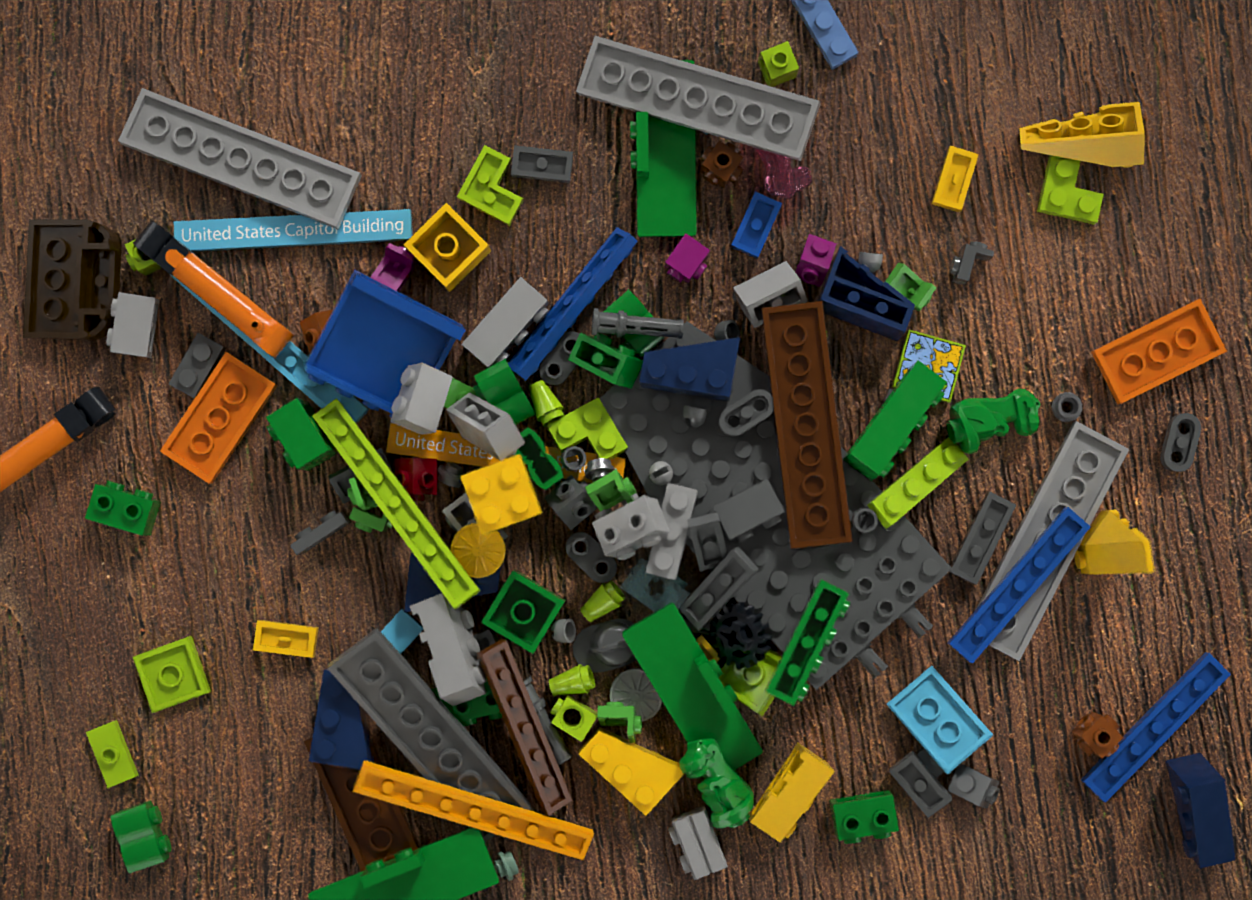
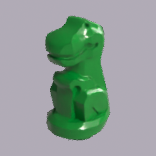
(983, 418)
(722, 786)

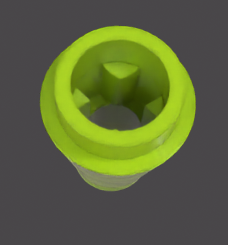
(545, 403)
(604, 600)
(573, 681)

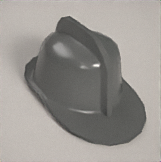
(603, 646)

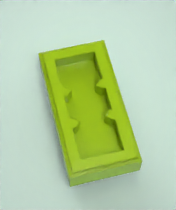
(112, 753)

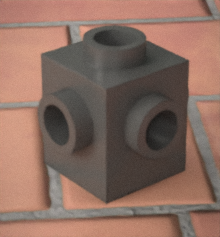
(571, 502)

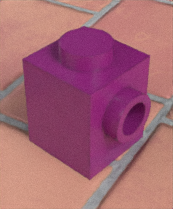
(687, 260)

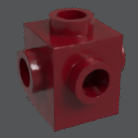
(417, 476)

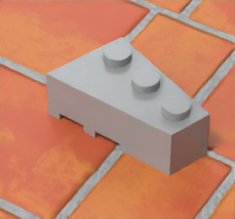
(452, 649)

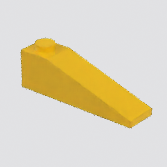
(1105, 138)
(1113, 547)

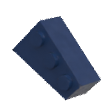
(863, 299)
(693, 369)
(422, 587)
(340, 727)
(1202, 810)

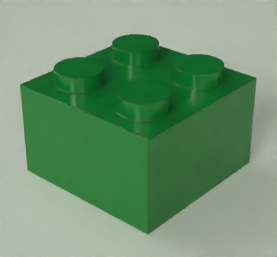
(300, 435)
(523, 611)

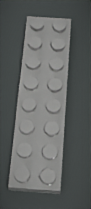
(698, 98)
(240, 158)
(1074, 480)

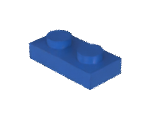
(756, 225)

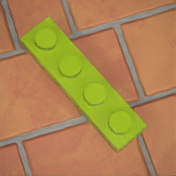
(917, 482)

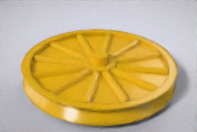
(478, 553)

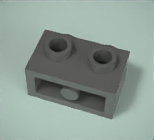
(749, 510)

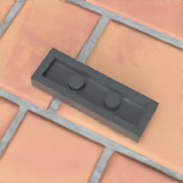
(982, 538)
(718, 588)

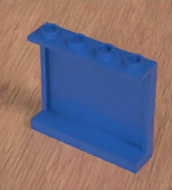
(375, 338)

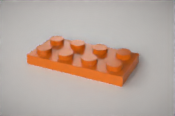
(1159, 351)
(218, 418)

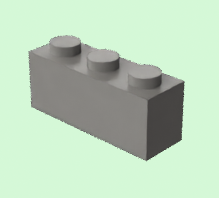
(506, 323)
(485, 426)
(667, 554)

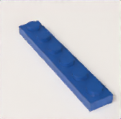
(571, 303)
(1019, 584)
(1156, 726)

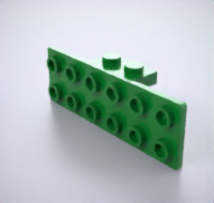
(664, 176)
(690, 684)
(433, 872)

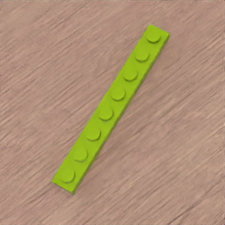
(396, 504)

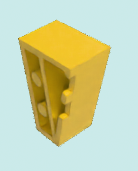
(630, 768)
(790, 793)

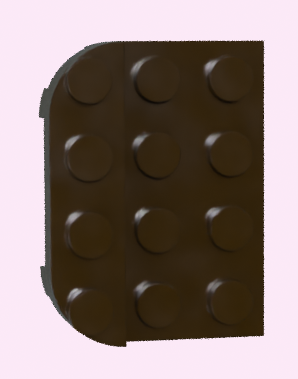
(70, 279)

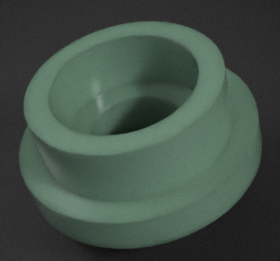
(506, 865)

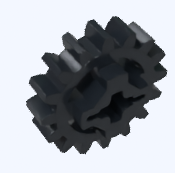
(740, 635)

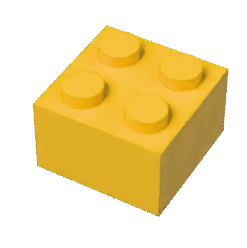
(447, 247)
(501, 494)

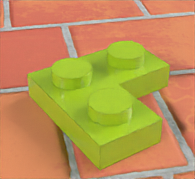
(483, 189)
(1062, 198)
(592, 424)

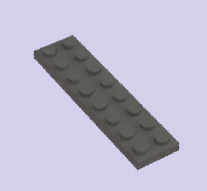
(420, 721)

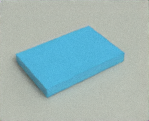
(939, 720)

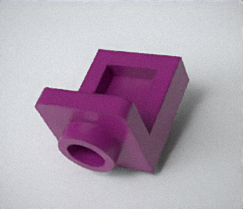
(815, 260)
(394, 267)

